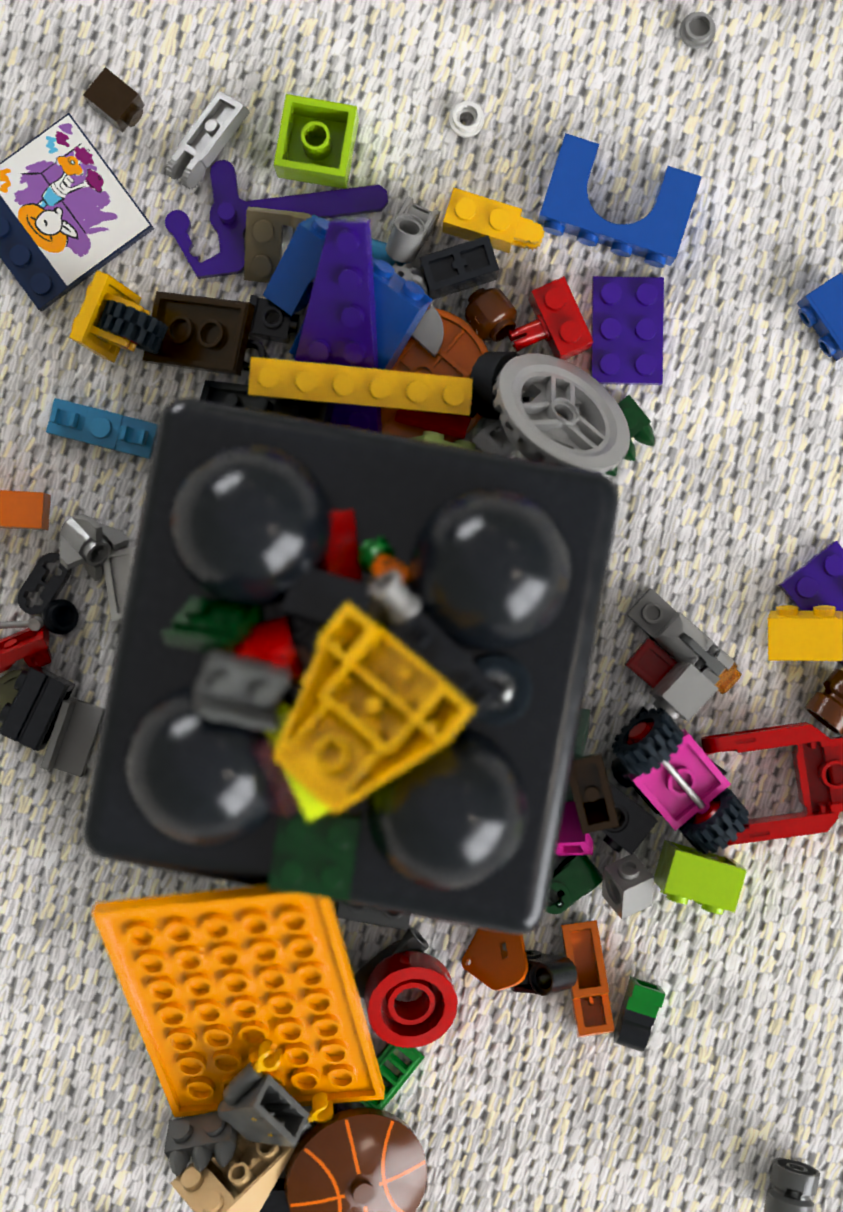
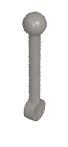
(34, 623)

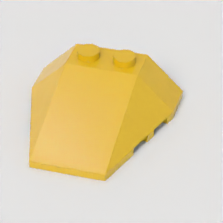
(365, 712)

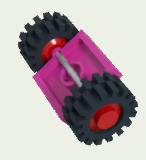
(680, 781)

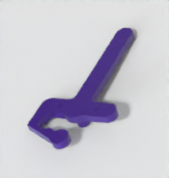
(229, 217)

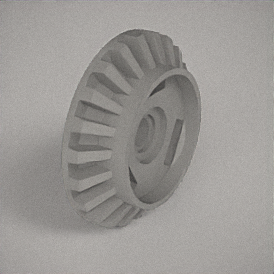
(595, 427)

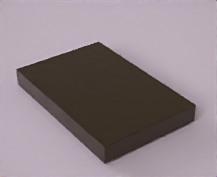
(202, 332)

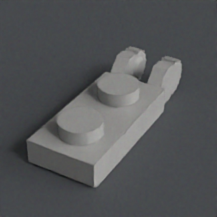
(206, 139)

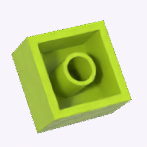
(316, 141)
(699, 877)

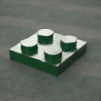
(314, 855)

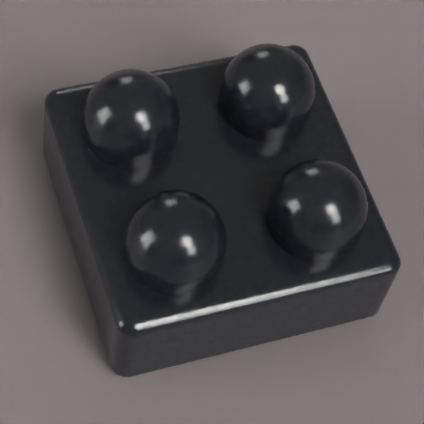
(503, 564)

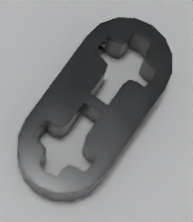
(37, 579)

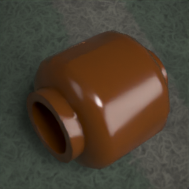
(490, 314)

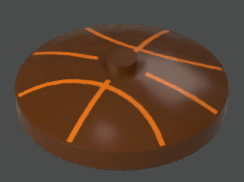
(357, 1165)

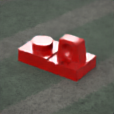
(26, 644)

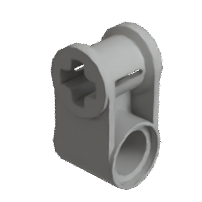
(410, 231)

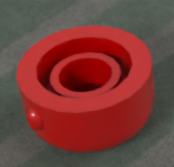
(416, 1021)

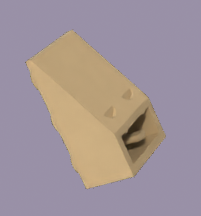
(239, 1185)

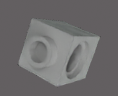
(627, 886)

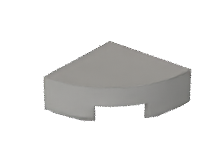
(430, 331)

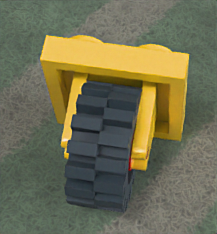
(115, 320)

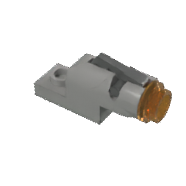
(683, 640)

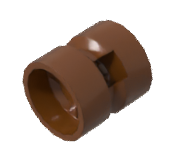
(828, 705)

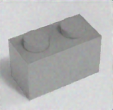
(683, 691)

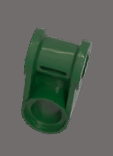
(574, 879)

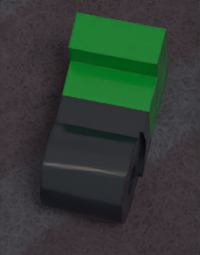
(638, 1014)

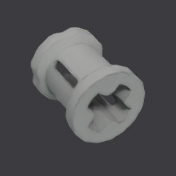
(395, 596)

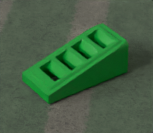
(396, 1081)

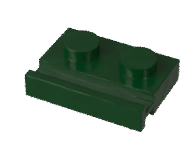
(211, 625)

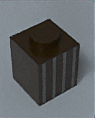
(114, 100)

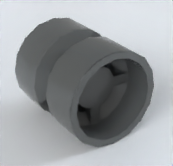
(793, 1186)

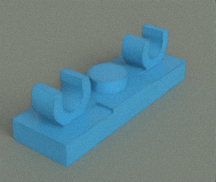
(102, 428)

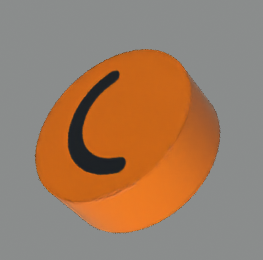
(385, 563)

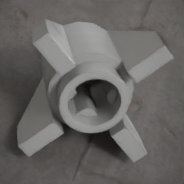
(88, 544)

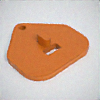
(490, 960)

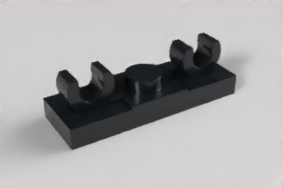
(448, 660)

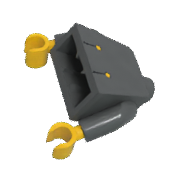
(264, 1109)

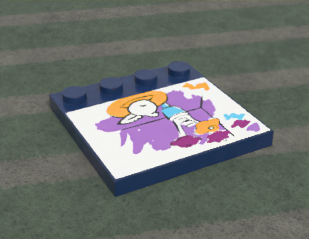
(62, 213)

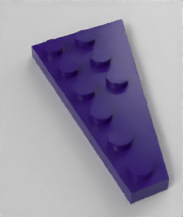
(342, 313)

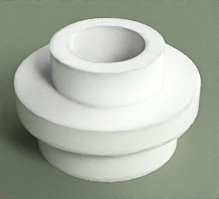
(466, 108)

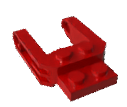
(817, 773)

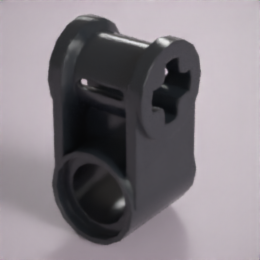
(547, 974)

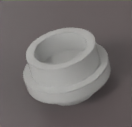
(697, 30)

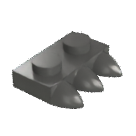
(199, 1138)

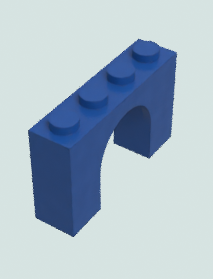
(653, 237)
(397, 301)

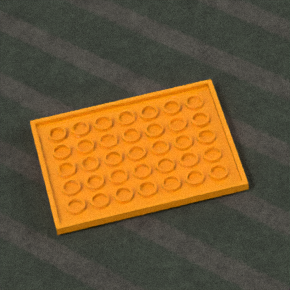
(237, 969)

